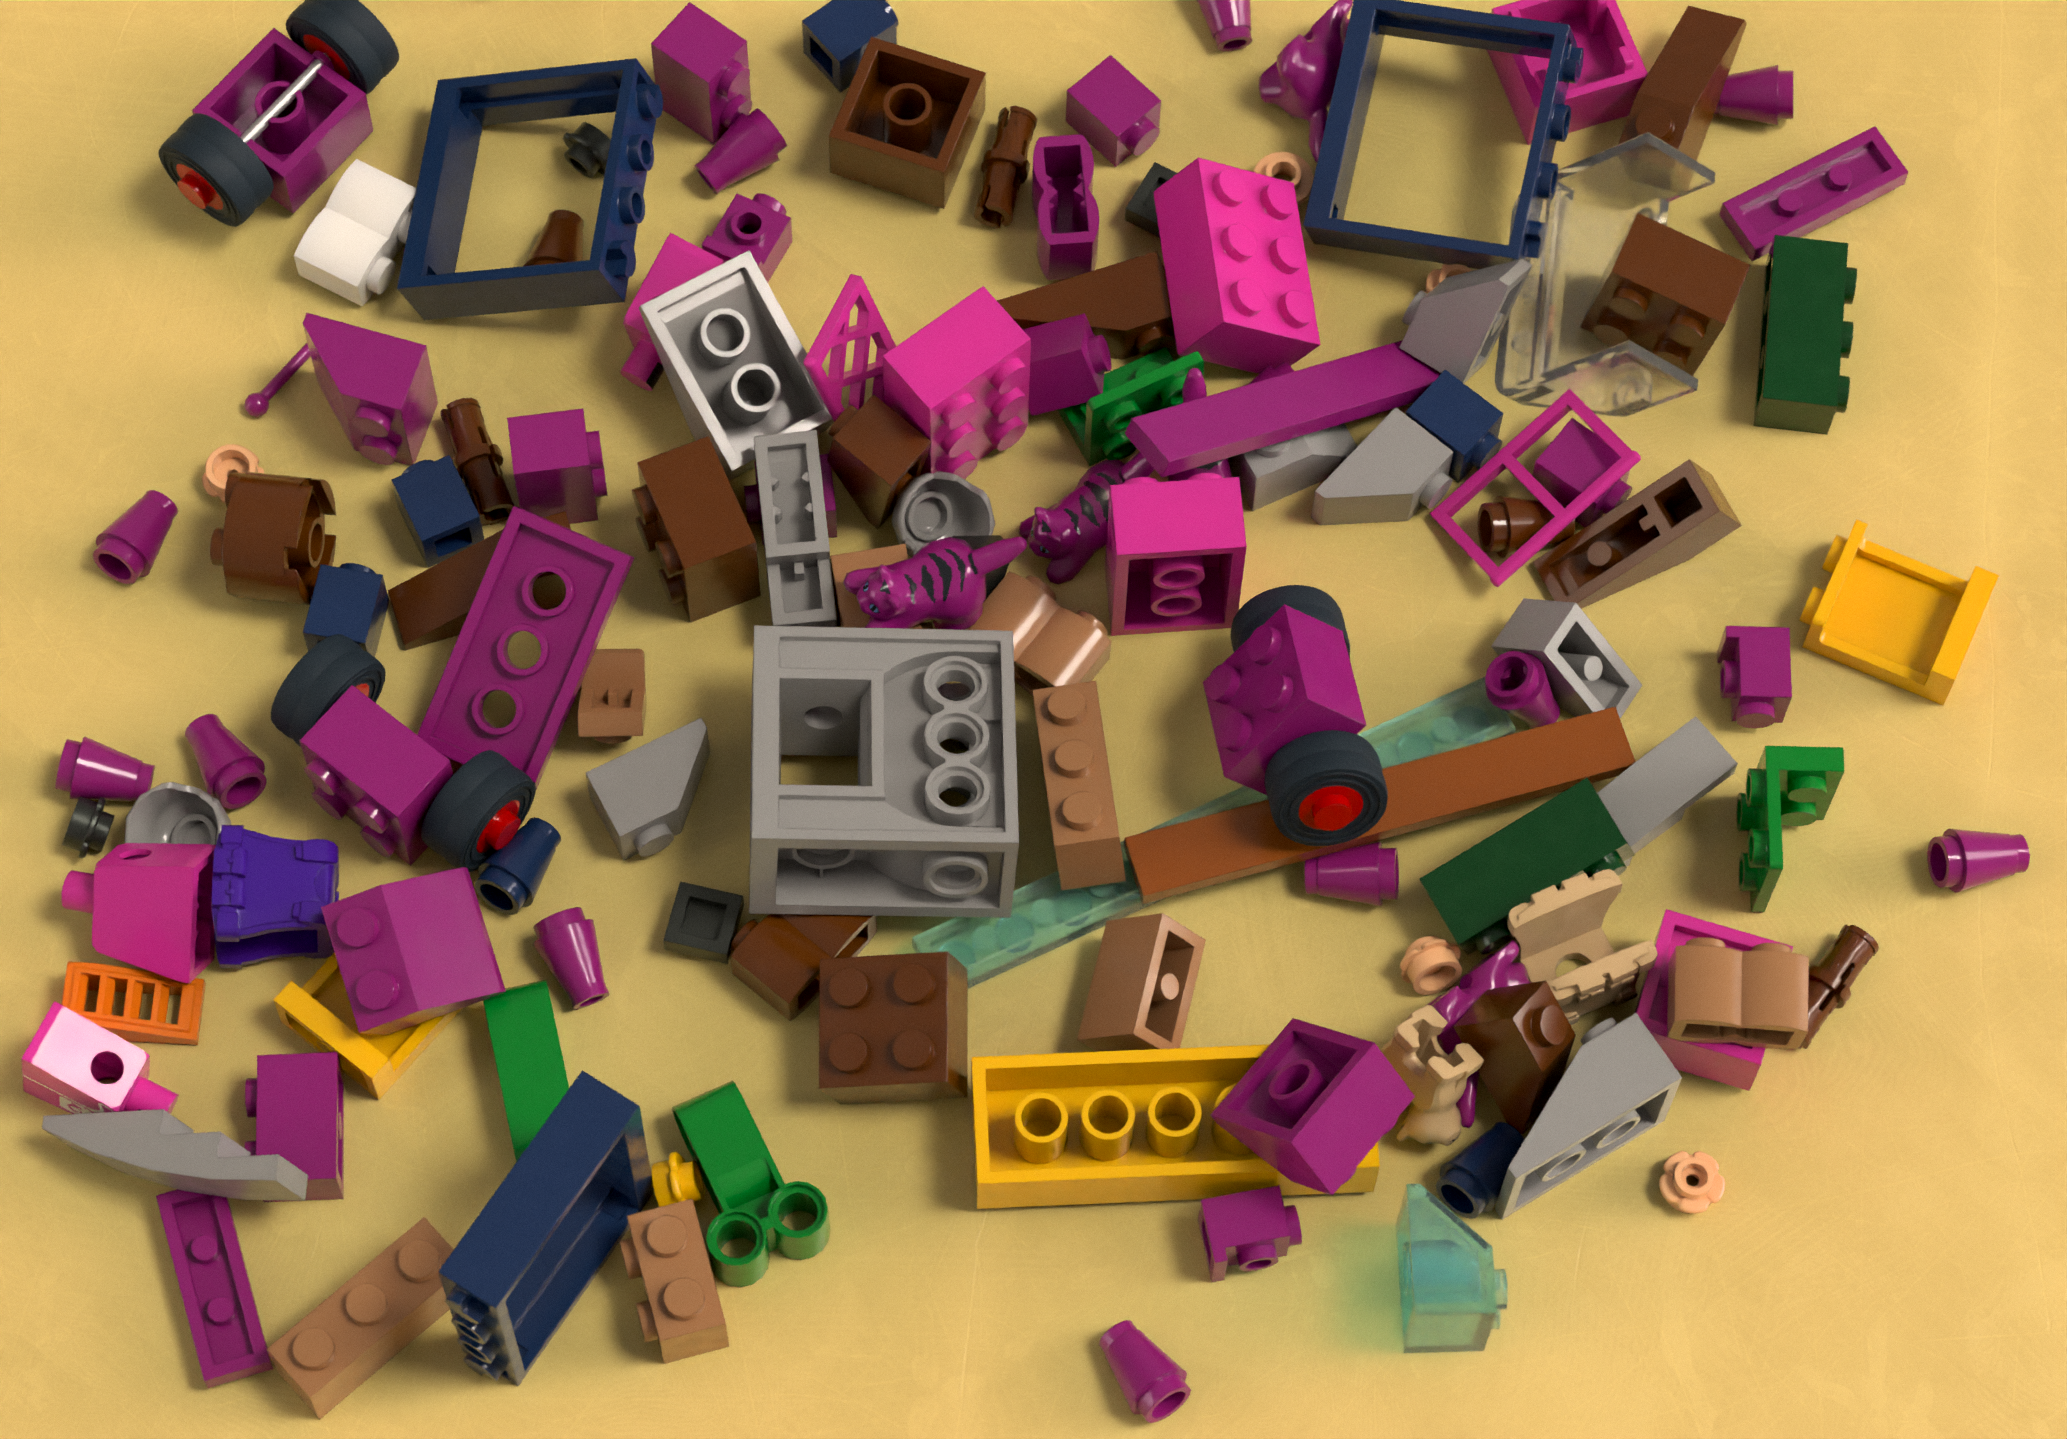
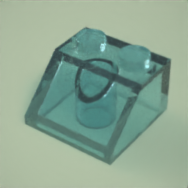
(1445, 1278)

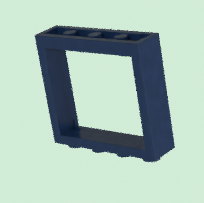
(1348, 112)
(447, 174)
(547, 1229)

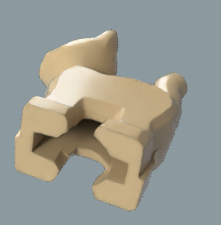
(1431, 1075)

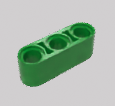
(526, 1058)

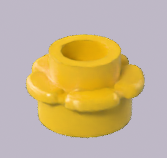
(677, 1180)

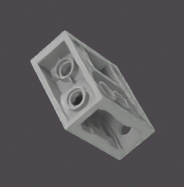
(890, 838)

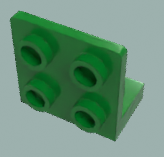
(1127, 392)
(1785, 789)

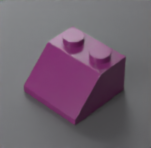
(375, 387)
(413, 950)
(1315, 1104)

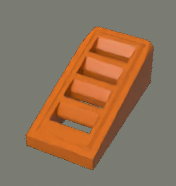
(135, 982)

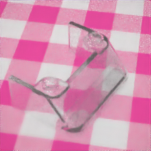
(1542, 340)

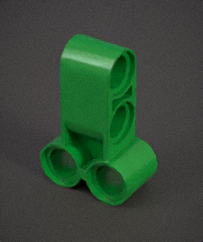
(746, 1187)

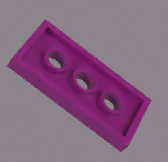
(506, 607)

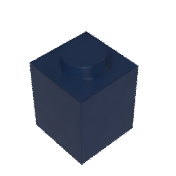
(840, 33)
(1460, 422)
(437, 509)
(348, 603)

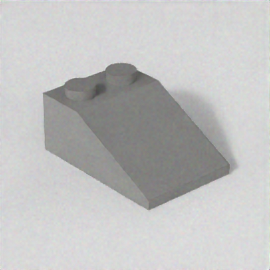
(734, 361)
(1605, 1099)

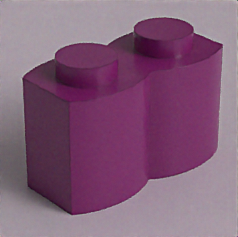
(1065, 206)

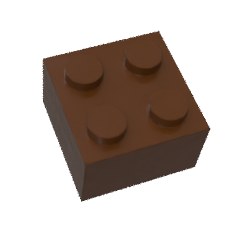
(907, 122)
(1665, 294)
(697, 530)
(893, 1028)

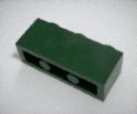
(1804, 335)
(1536, 851)

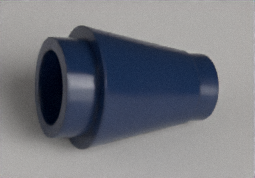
(515, 872)
(1476, 1174)

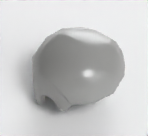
(940, 508)
(175, 816)

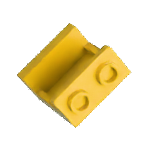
(1895, 615)
(325, 1020)

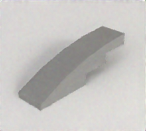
(795, 529)
(1666, 782)
(169, 1153)

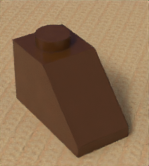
(876, 456)
(1522, 1045)

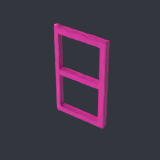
(1507, 459)

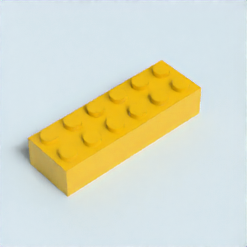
(1118, 1129)

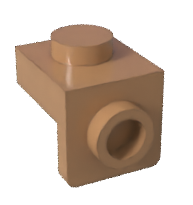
(613, 696)

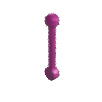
(258, 403)

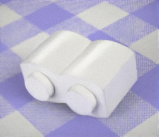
(357, 234)

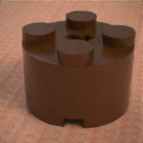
(274, 536)

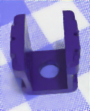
(271, 896)

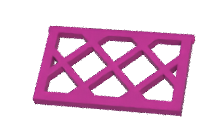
(835, 335)

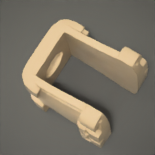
(1567, 927)

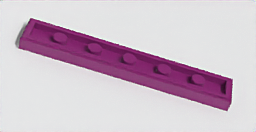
(1279, 408)

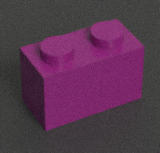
(702, 72)
(557, 464)
(301, 1117)

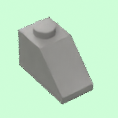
(1463, 318)
(1290, 465)
(1386, 476)
(1576, 657)
(650, 789)

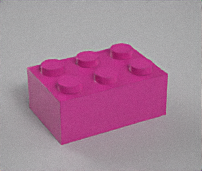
(1236, 267)
(962, 383)
(1174, 554)

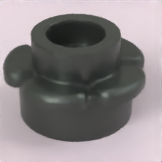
(587, 149)
(88, 826)

